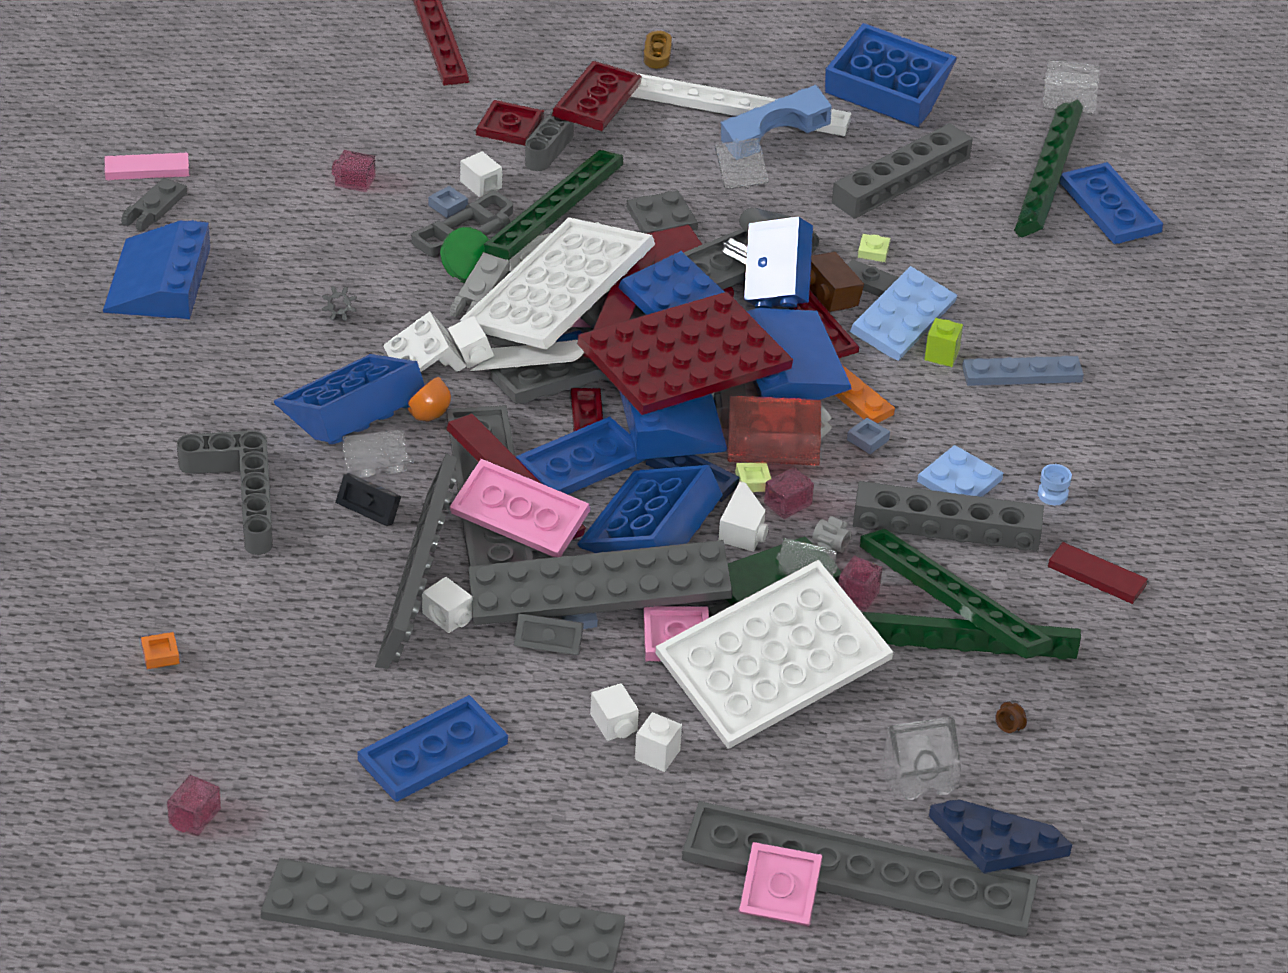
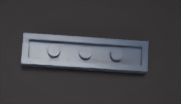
(1022, 370)

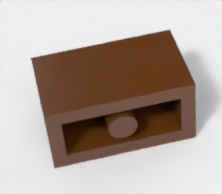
(834, 282)

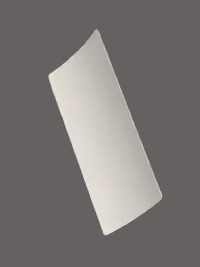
(529, 355)

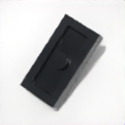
(368, 499)

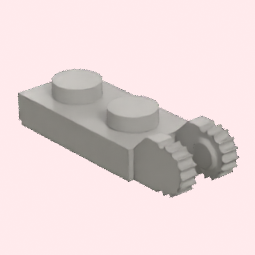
(483, 278)

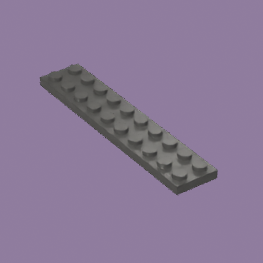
(870, 868)
(443, 917)

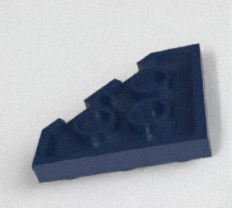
(998, 838)

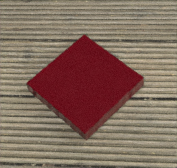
(509, 122)

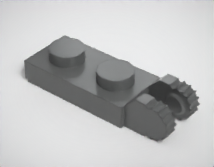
(154, 204)

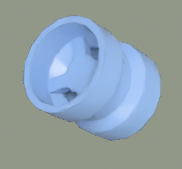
(1054, 484)

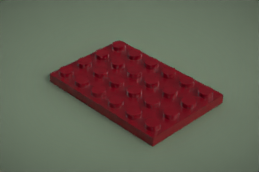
(684, 352)

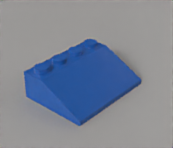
(889, 74)
(160, 271)
(815, 365)
(353, 396)
(676, 430)
(654, 510)

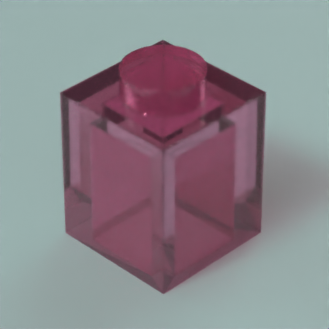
(354, 170)
(789, 493)
(861, 581)
(193, 805)

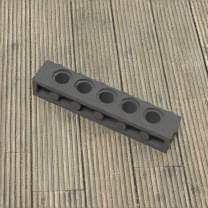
(901, 170)
(948, 516)

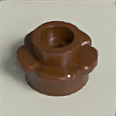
(1011, 717)

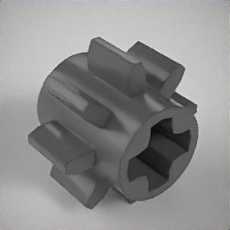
(347, 300)

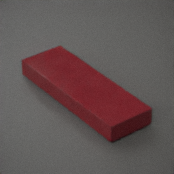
(585, 407)
(1097, 572)

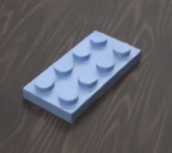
(903, 313)

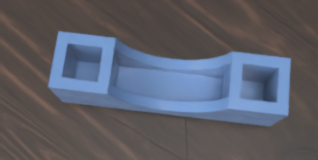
(804, 110)

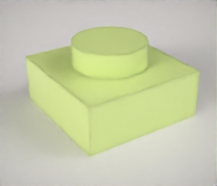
(873, 247)
(753, 475)

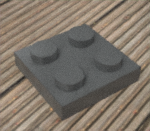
(661, 212)

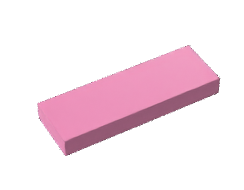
(146, 166)

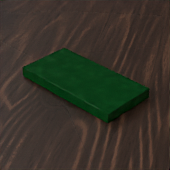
(757, 572)

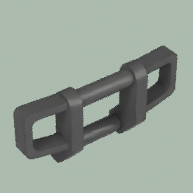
(476, 210)

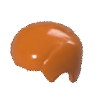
(430, 401)

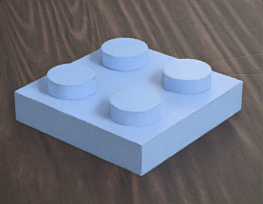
(960, 474)

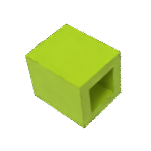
(943, 342)

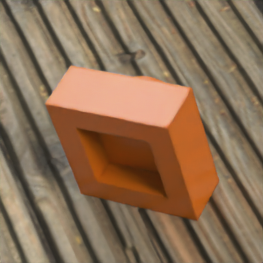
(160, 650)

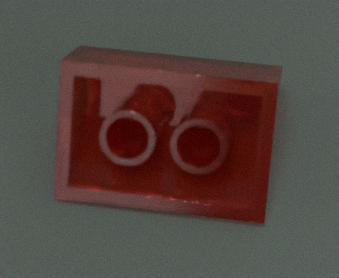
(774, 430)

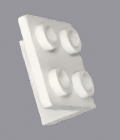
(425, 343)

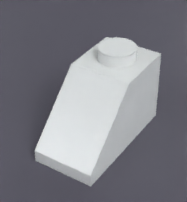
(743, 520)

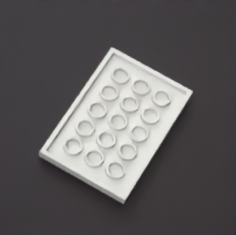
(559, 282)
(773, 653)

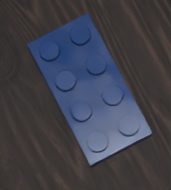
(1111, 203)
(582, 456)
(432, 748)

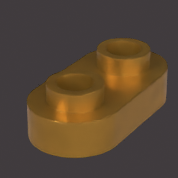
(657, 49)

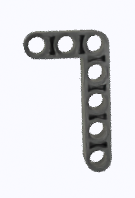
(236, 452)

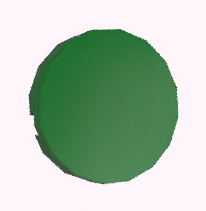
(462, 251)

